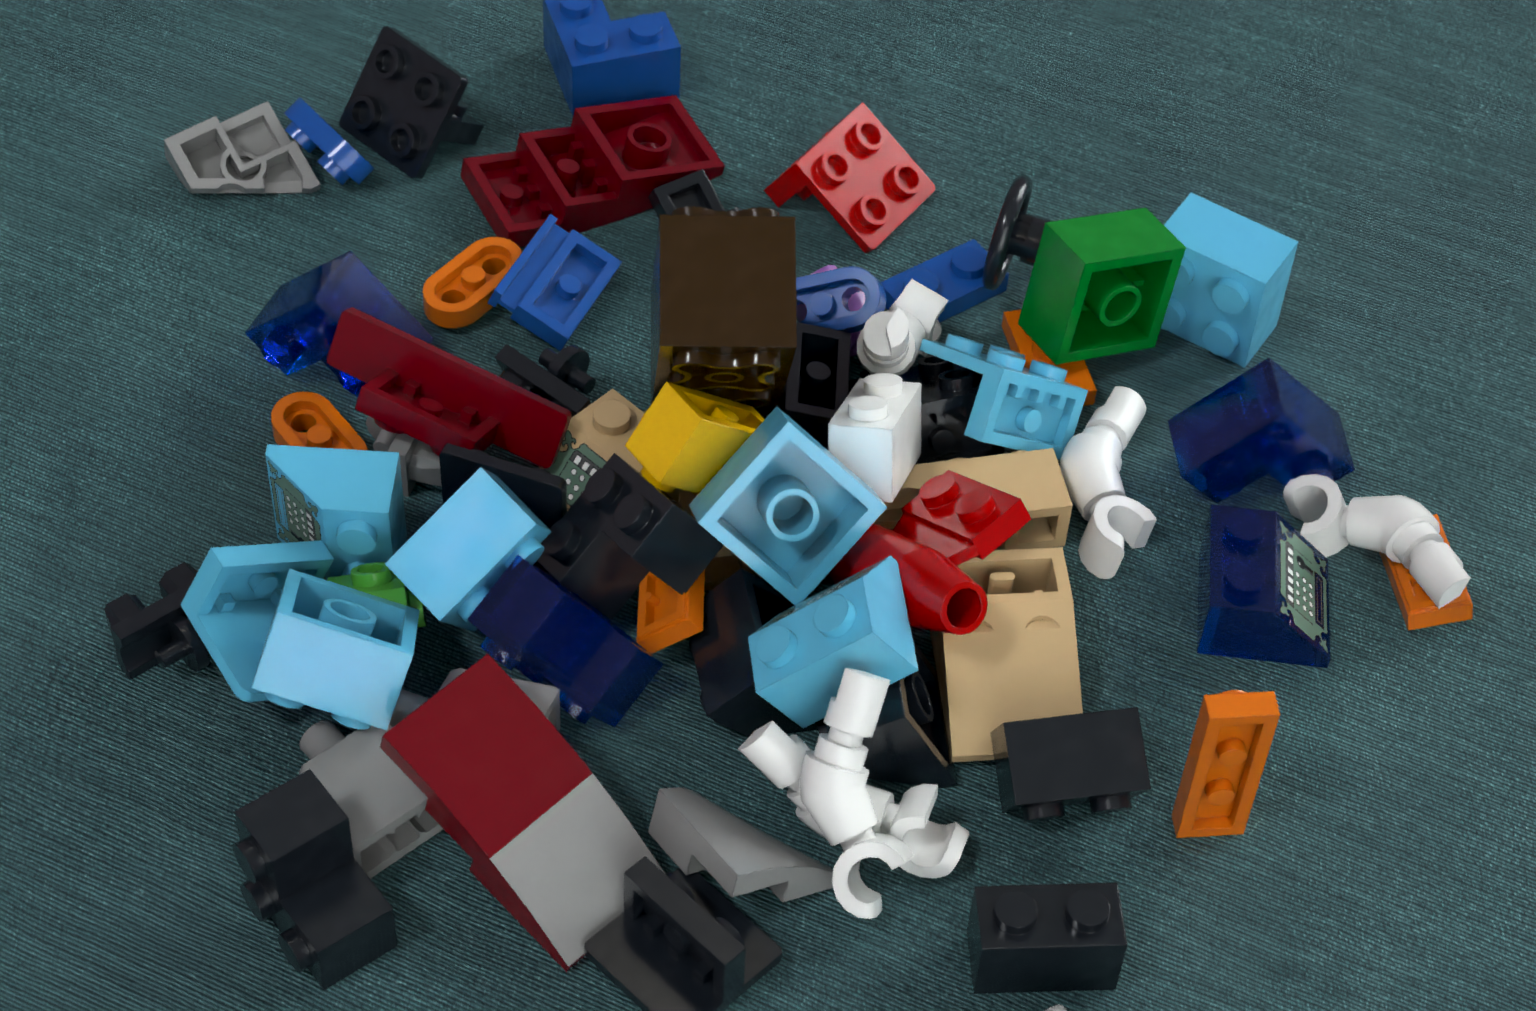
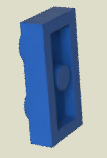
(952, 275)

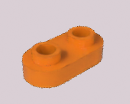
(464, 285)
(319, 417)

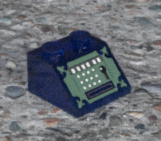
(1261, 590)

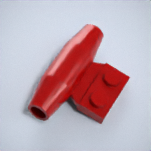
(937, 532)

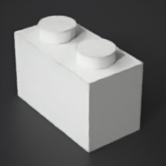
(879, 432)

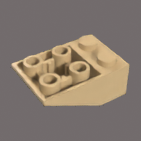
(1018, 658)

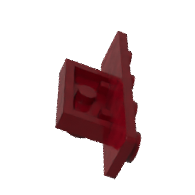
(440, 396)

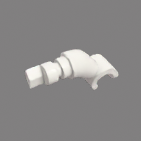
(894, 336)
(1094, 484)
(1381, 524)
(837, 793)
(934, 845)

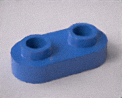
(339, 156)
(828, 295)

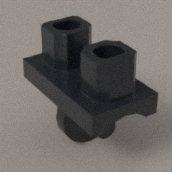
(558, 383)
(159, 631)

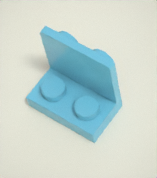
(1015, 403)

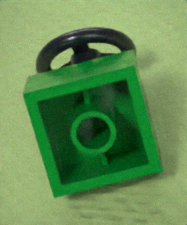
(1094, 278)

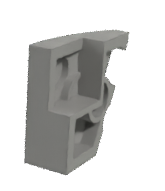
(240, 156)
(734, 852)

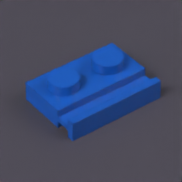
(555, 282)

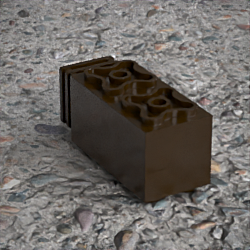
(725, 304)

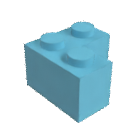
(468, 548)

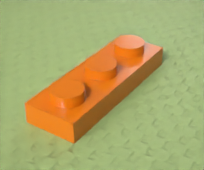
(1225, 763)

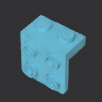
(237, 598)

